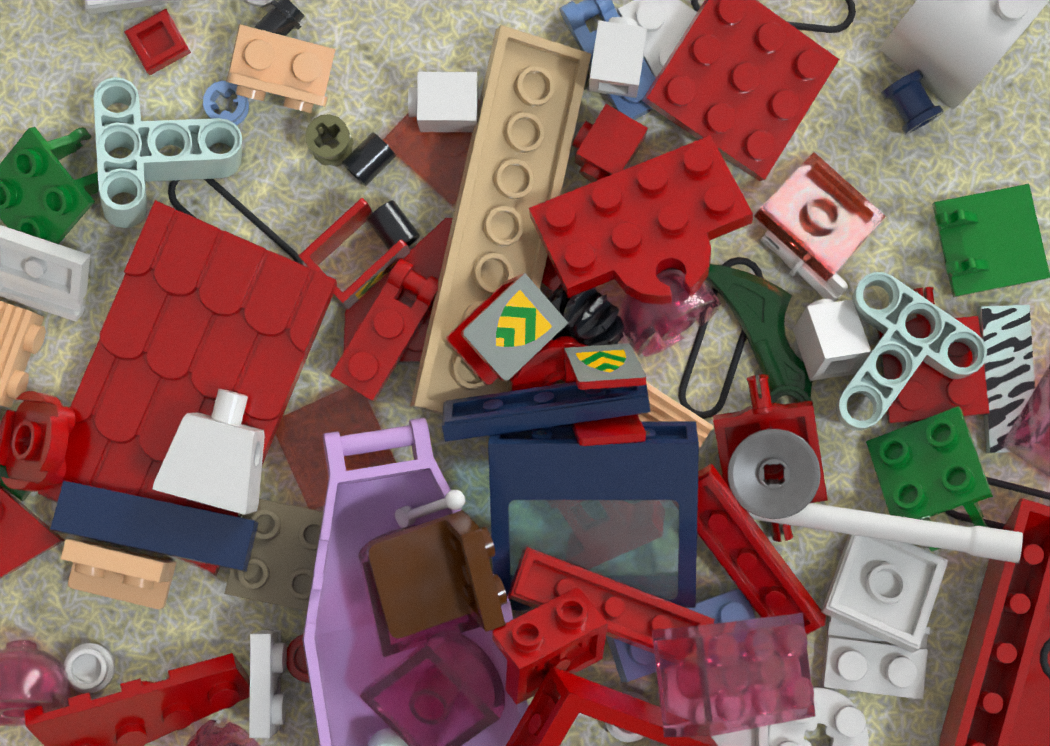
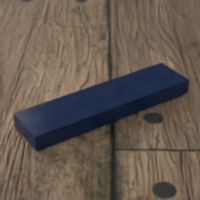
(538, 409)
(154, 526)

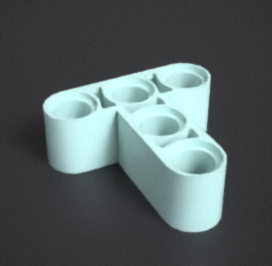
(145, 141)
(908, 349)

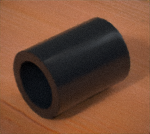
(369, 159)
(392, 225)

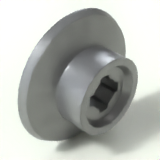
(774, 497)

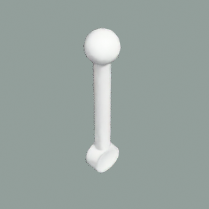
(407, 516)

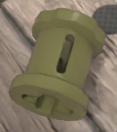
(336, 128)

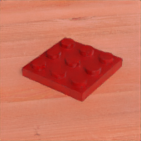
(741, 81)

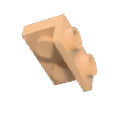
(280, 67)
(118, 573)

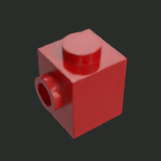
(607, 144)

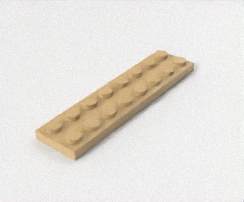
(511, 164)

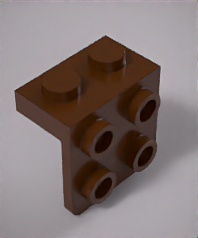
(436, 575)

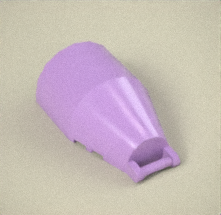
(339, 625)

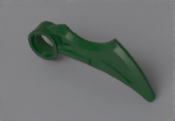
(761, 313)

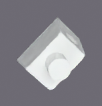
(215, 458)

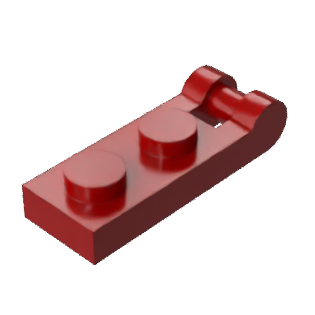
(386, 331)

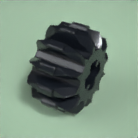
(589, 317)

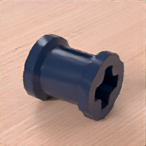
(912, 102)

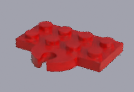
(644, 223)

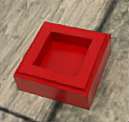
(157, 42)

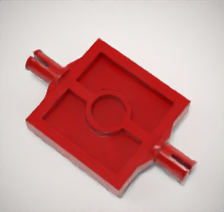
(929, 390)
(764, 415)

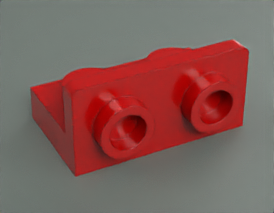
(556, 634)

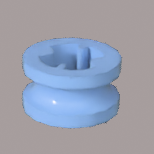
(226, 90)

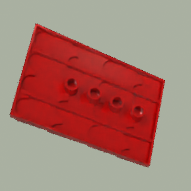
(189, 321)

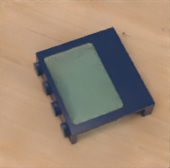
(599, 507)

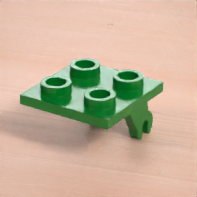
(39, 191)
(991, 240)
(930, 468)

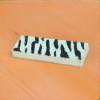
(1007, 368)

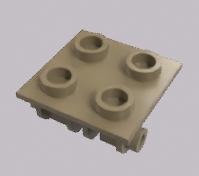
(280, 557)

